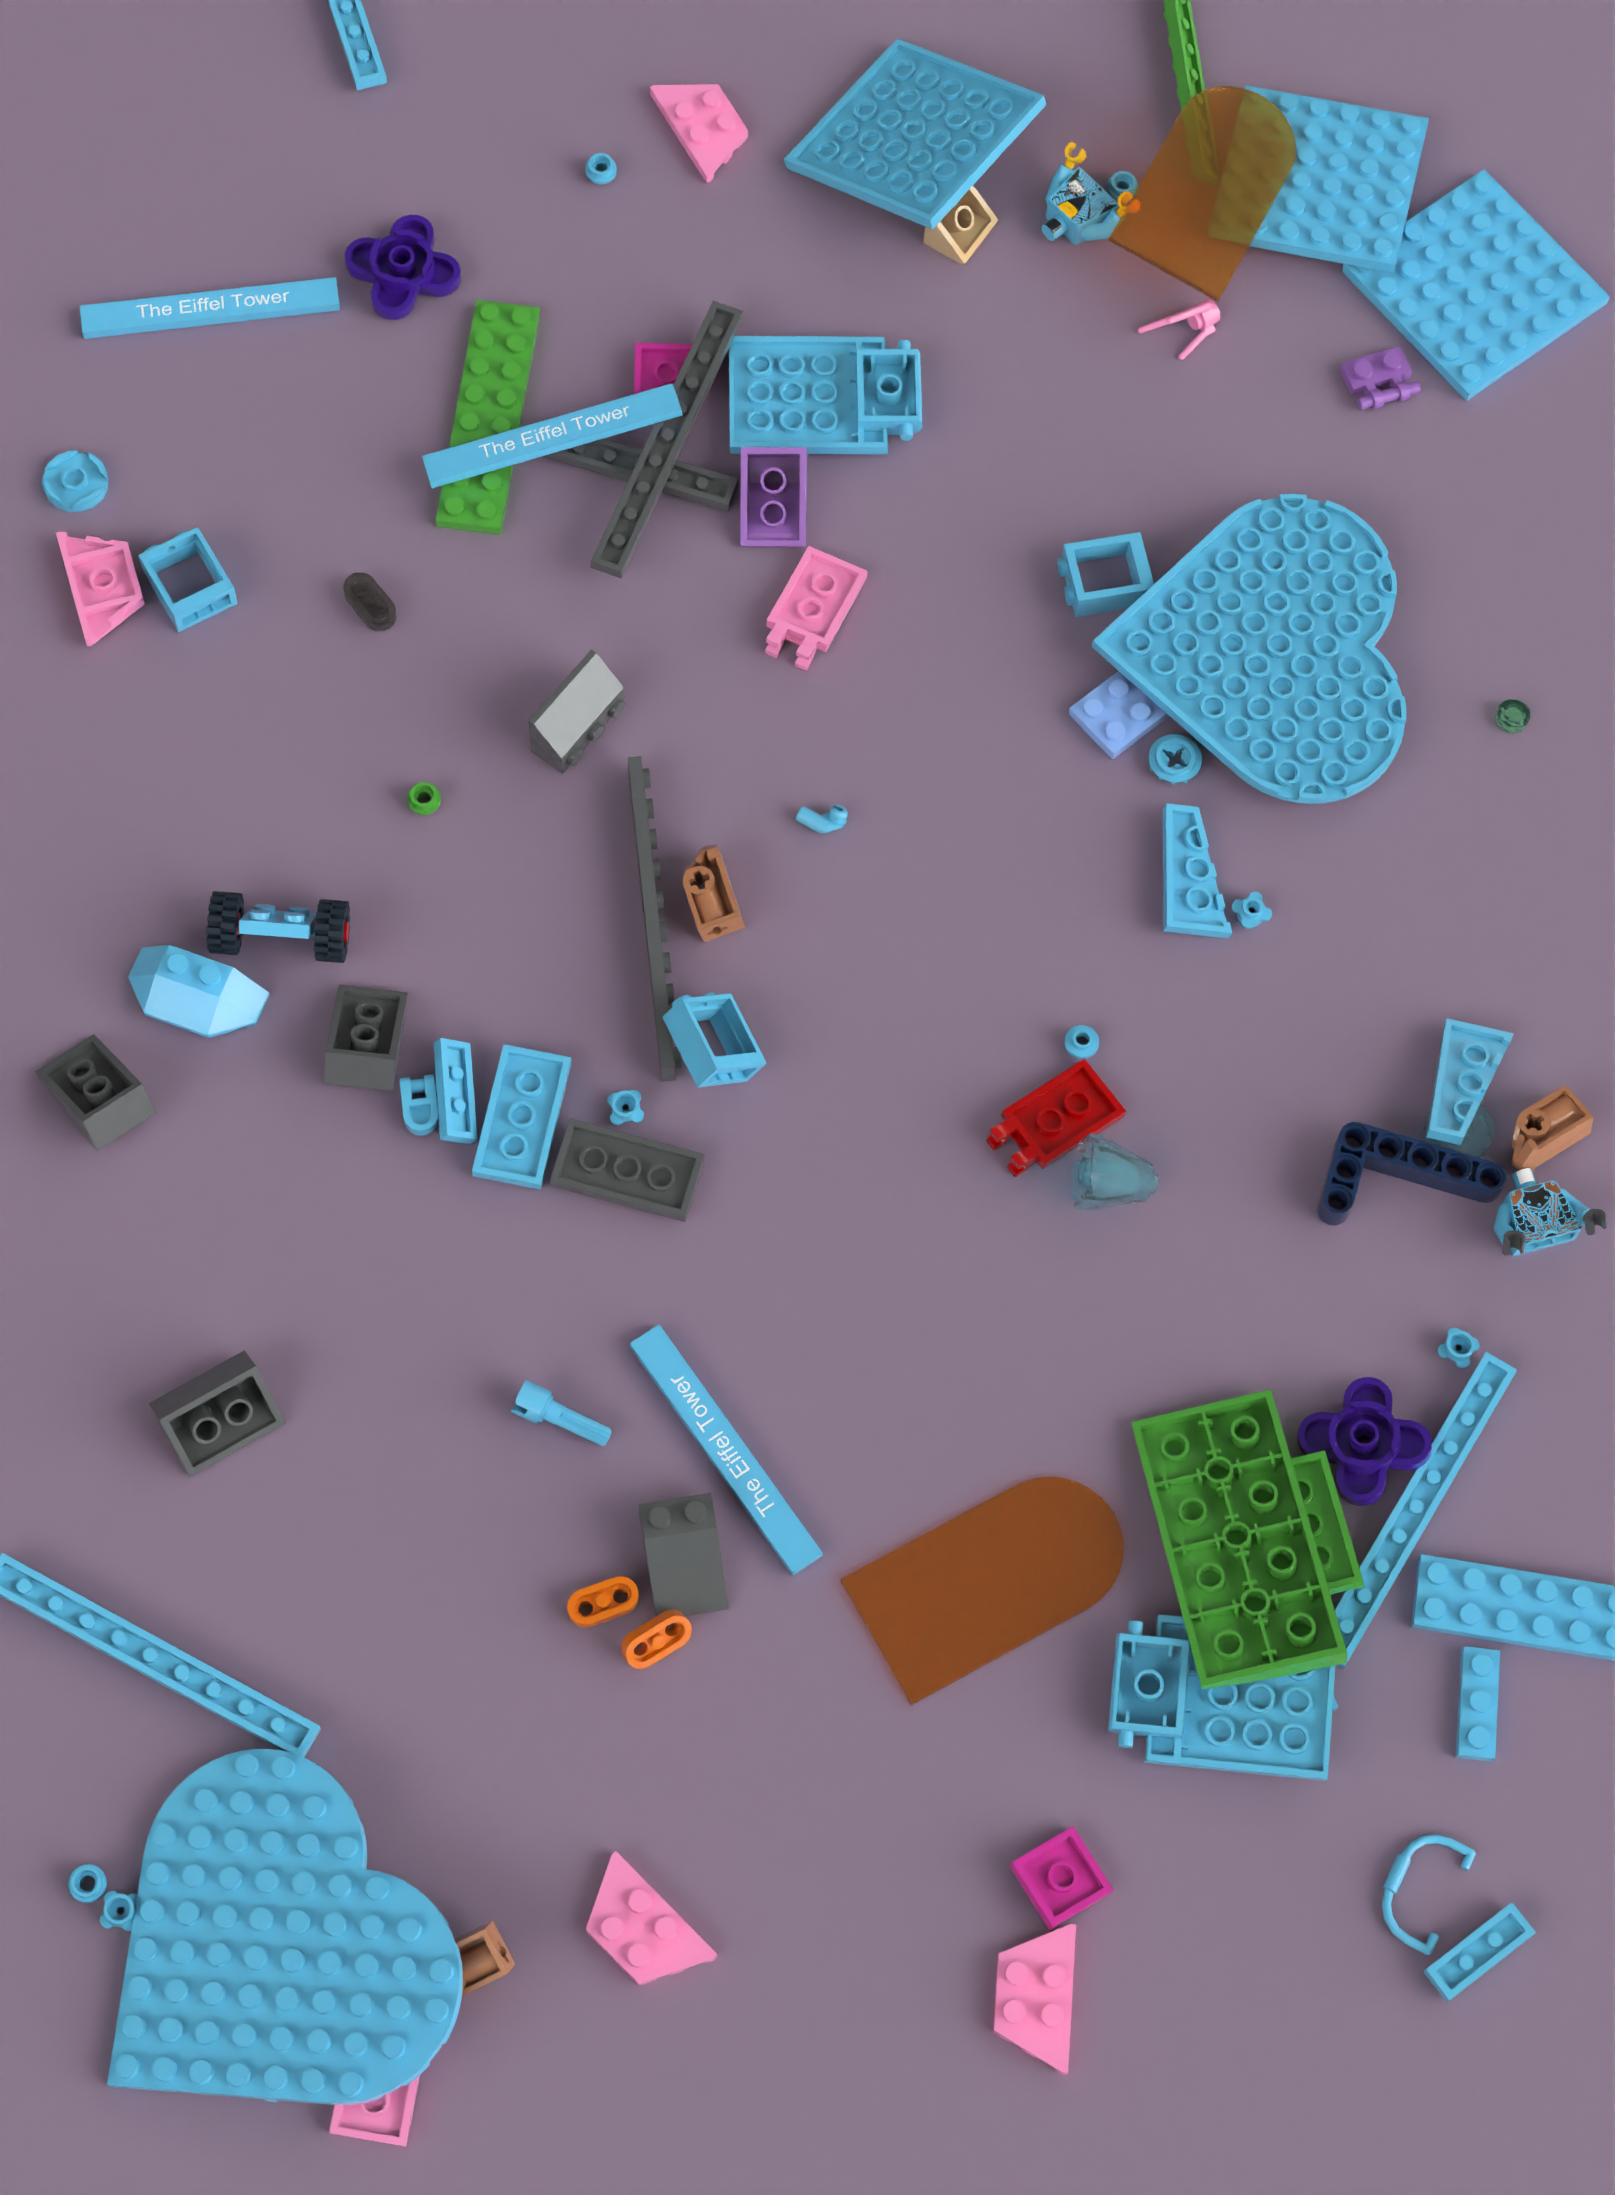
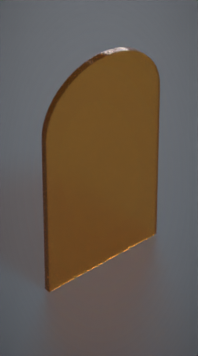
(1209, 188)
(988, 1581)

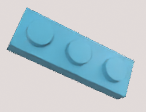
(455, 1091)
(1478, 1704)
(1479, 1952)

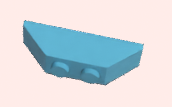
(195, 991)

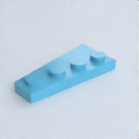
(1463, 1074)

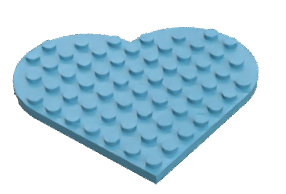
(1272, 648)
(272, 1949)

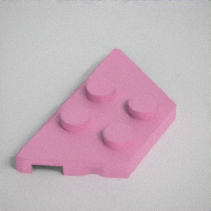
(702, 123)
(101, 583)
(642, 1928)
(1036, 1996)

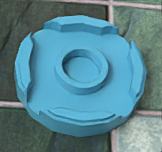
(75, 481)

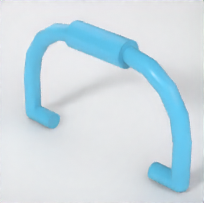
(1397, 1874)

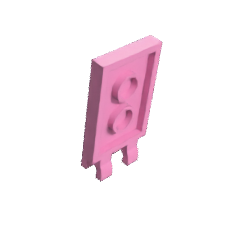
(813, 605)
(379, 2120)

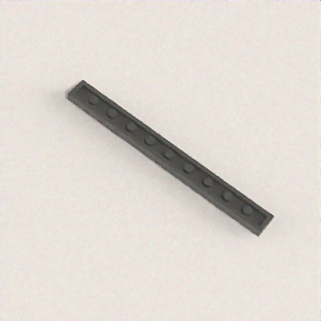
(666, 441)
(652, 903)

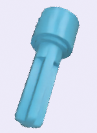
(537, 1404)

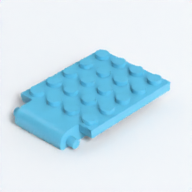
(822, 393)
(1244, 1728)

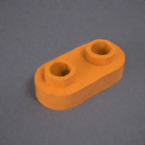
(601, 1600)
(655, 1639)

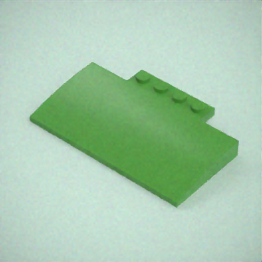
(1248, 1539)

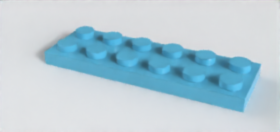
(1514, 1607)

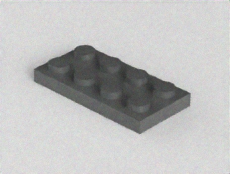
(627, 1170)

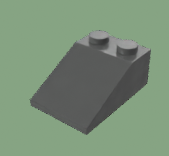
(365, 1038)
(96, 1092)
(683, 1555)

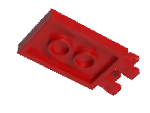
(1056, 1118)

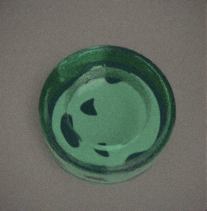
(1512, 716)

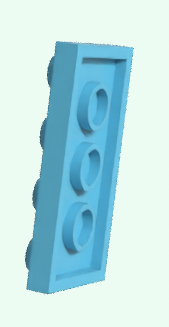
(521, 1117)

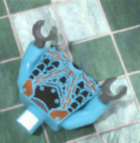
(1541, 1216)

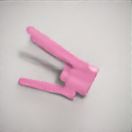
(1198, 316)

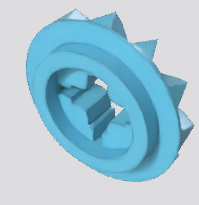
(1171, 746)

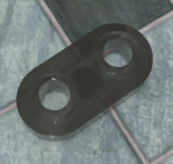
(370, 604)

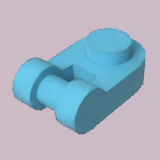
(421, 1113)

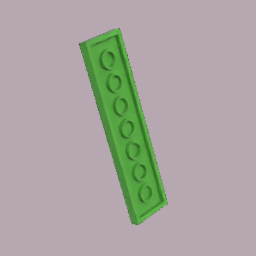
(489, 404)

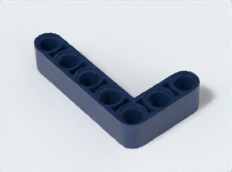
(1402, 1166)

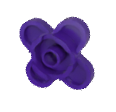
(402, 267)
(1369, 1417)

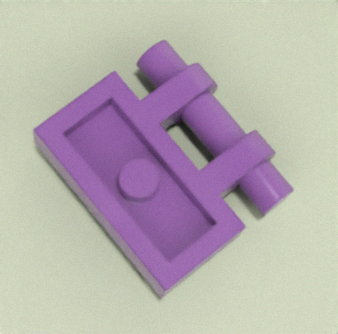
(1376, 371)

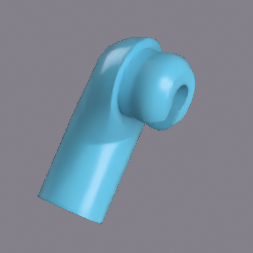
(823, 823)

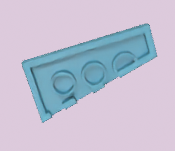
(1189, 882)

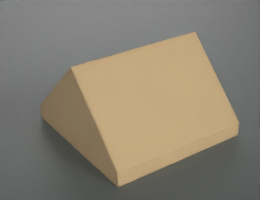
(962, 228)

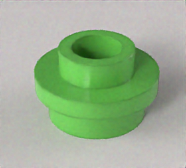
(421, 790)

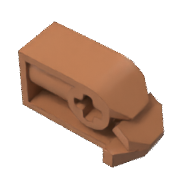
(715, 905)
(1549, 1128)
(483, 1957)

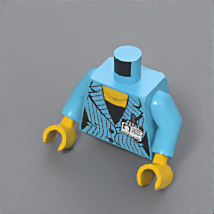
(1079, 205)

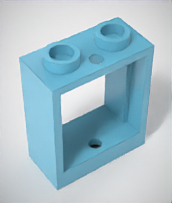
(1109, 599)
(198, 605)
(742, 1051)

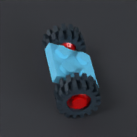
(327, 925)

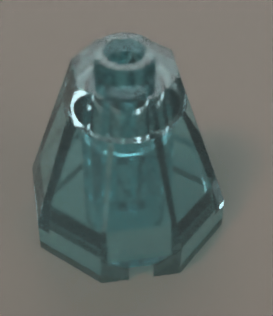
(1110, 1175)

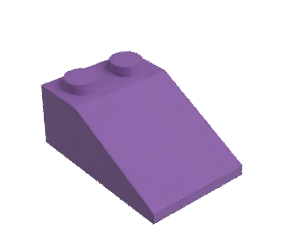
(773, 497)

